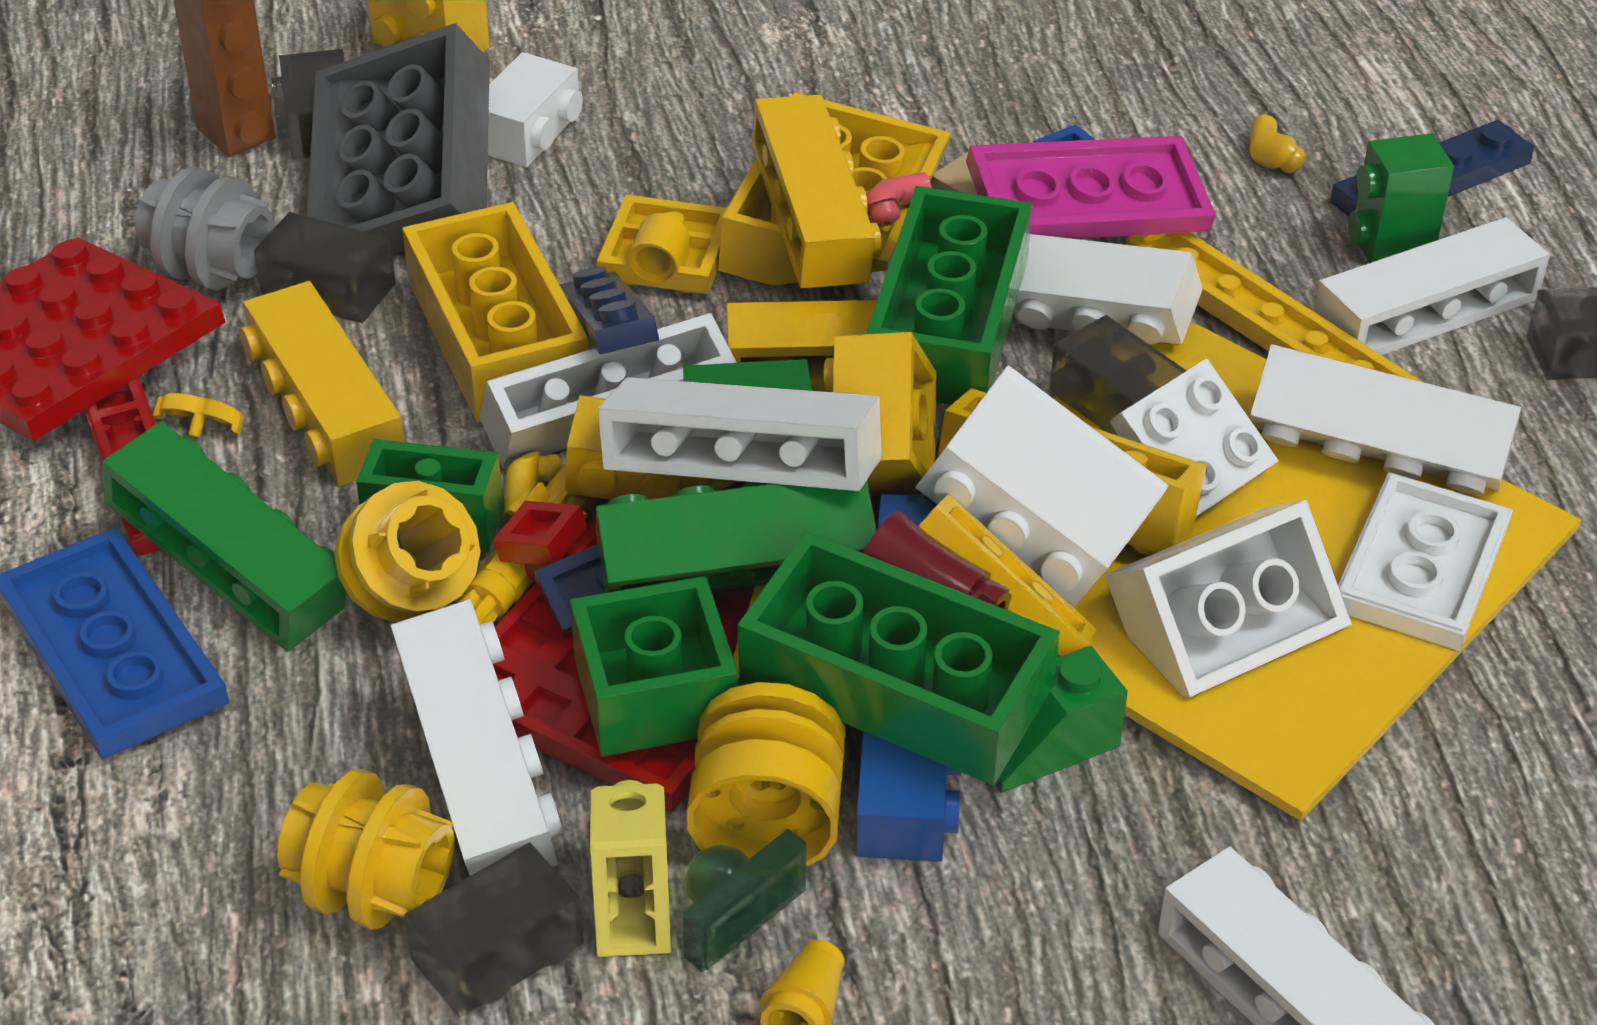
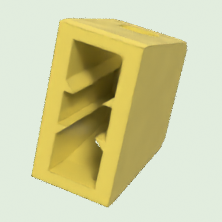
(627, 840)

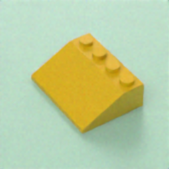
(879, 149)

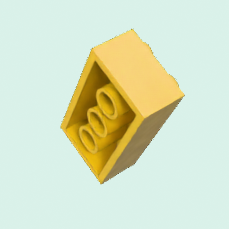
(489, 297)

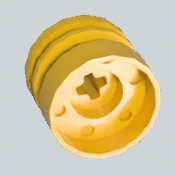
(765, 766)

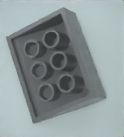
(401, 135)

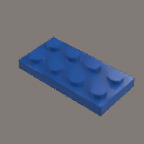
(111, 642)

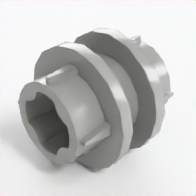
(202, 227)

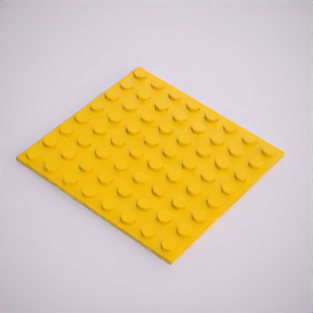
(1318, 709)

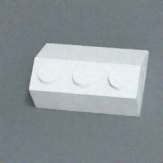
(1044, 484)
(1230, 597)

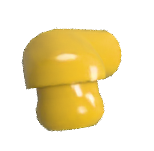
(1272, 148)
(525, 474)

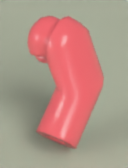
(890, 193)

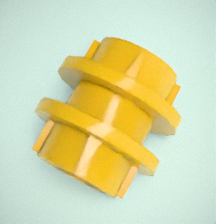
(430, 527)
(365, 848)

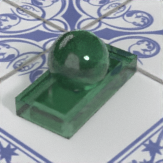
(738, 894)

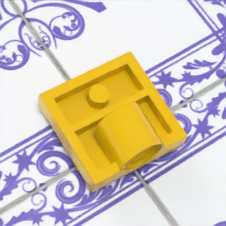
(664, 244)

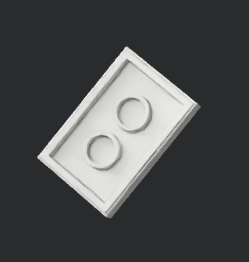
(1423, 560)

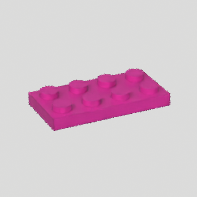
(1097, 185)

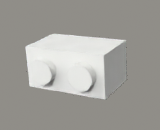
(530, 107)

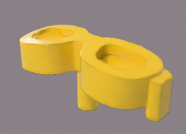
(198, 409)

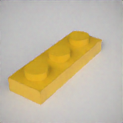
(1030, 593)

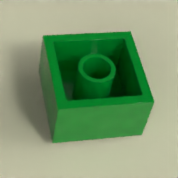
(650, 662)

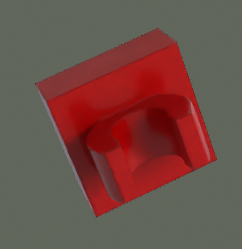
(540, 534)

